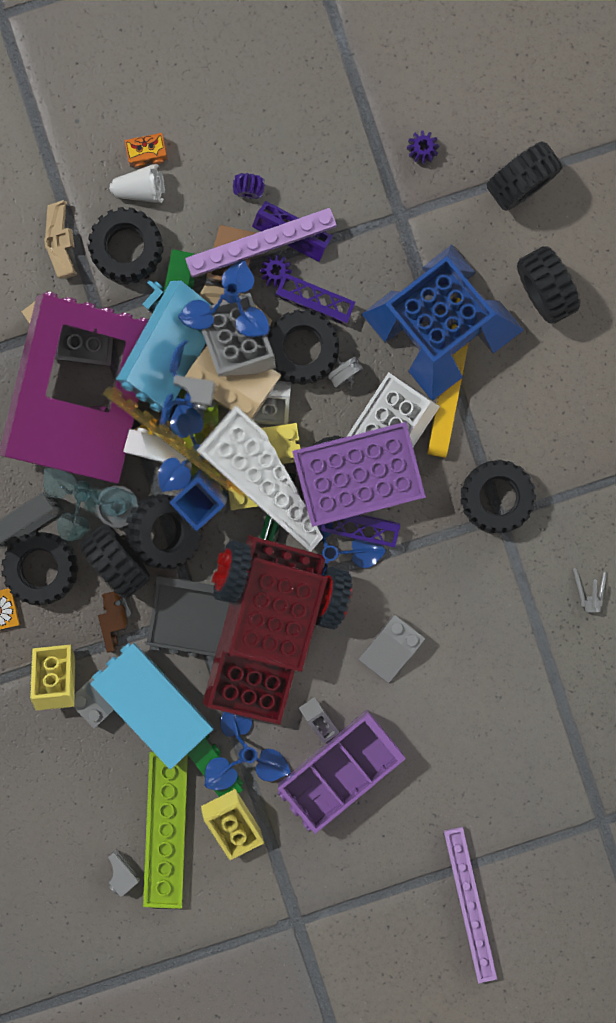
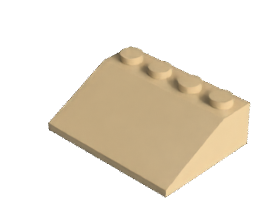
(244, 391)

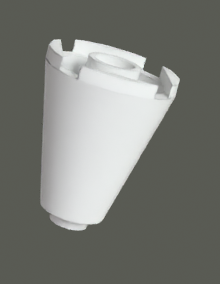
(140, 185)

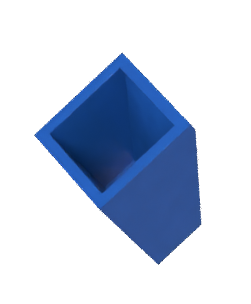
(200, 499)

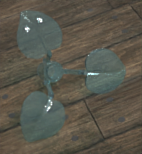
(73, 527)

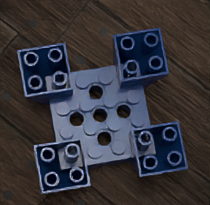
(443, 279)

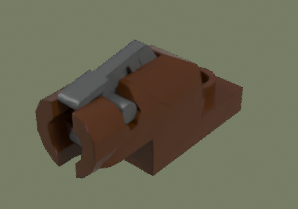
(114, 619)

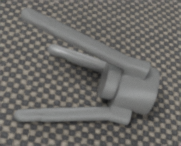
(593, 602)

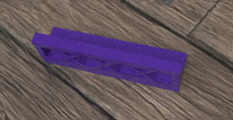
(309, 246)
(315, 307)
(366, 521)

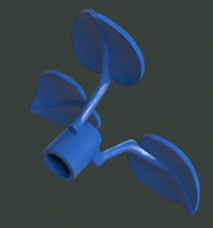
(235, 280)
(170, 405)
(172, 473)
(364, 552)
(221, 775)

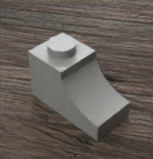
(200, 390)
(319, 720)
(123, 875)

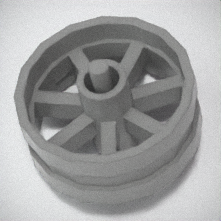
(345, 372)

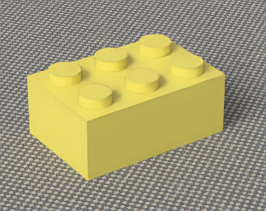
(53, 677)
(232, 824)

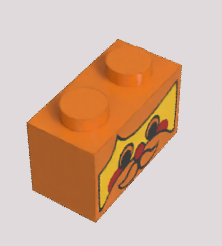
(146, 150)

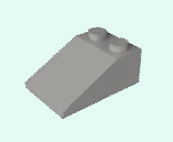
(83, 346)
(391, 648)
(91, 704)

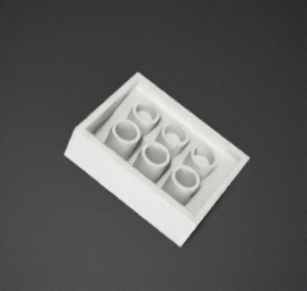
(394, 404)

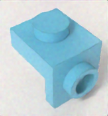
(153, 300)

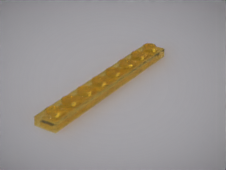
(162, 431)

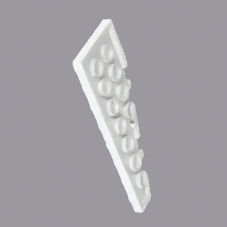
(251, 463)

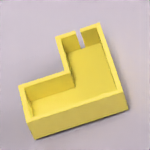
(283, 440)

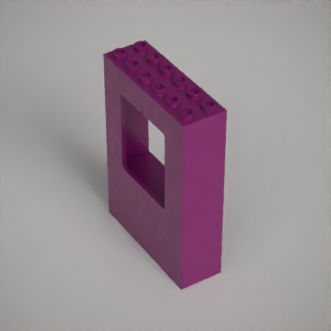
(57, 431)

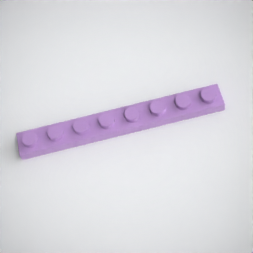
(260, 242)
(470, 904)

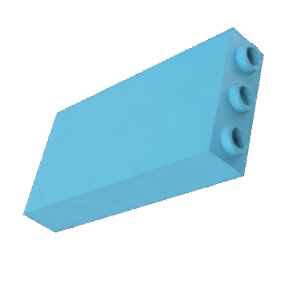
(149, 363)
(151, 705)

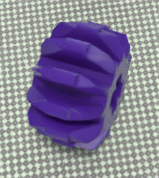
(430, 150)
(248, 186)
(268, 270)

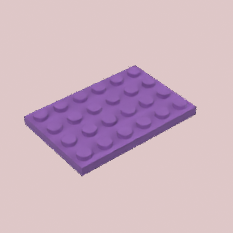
(359, 474)

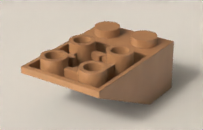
(224, 236)

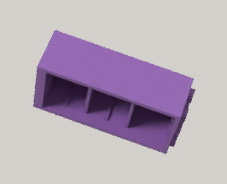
(340, 772)

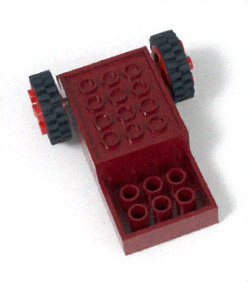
(269, 623)

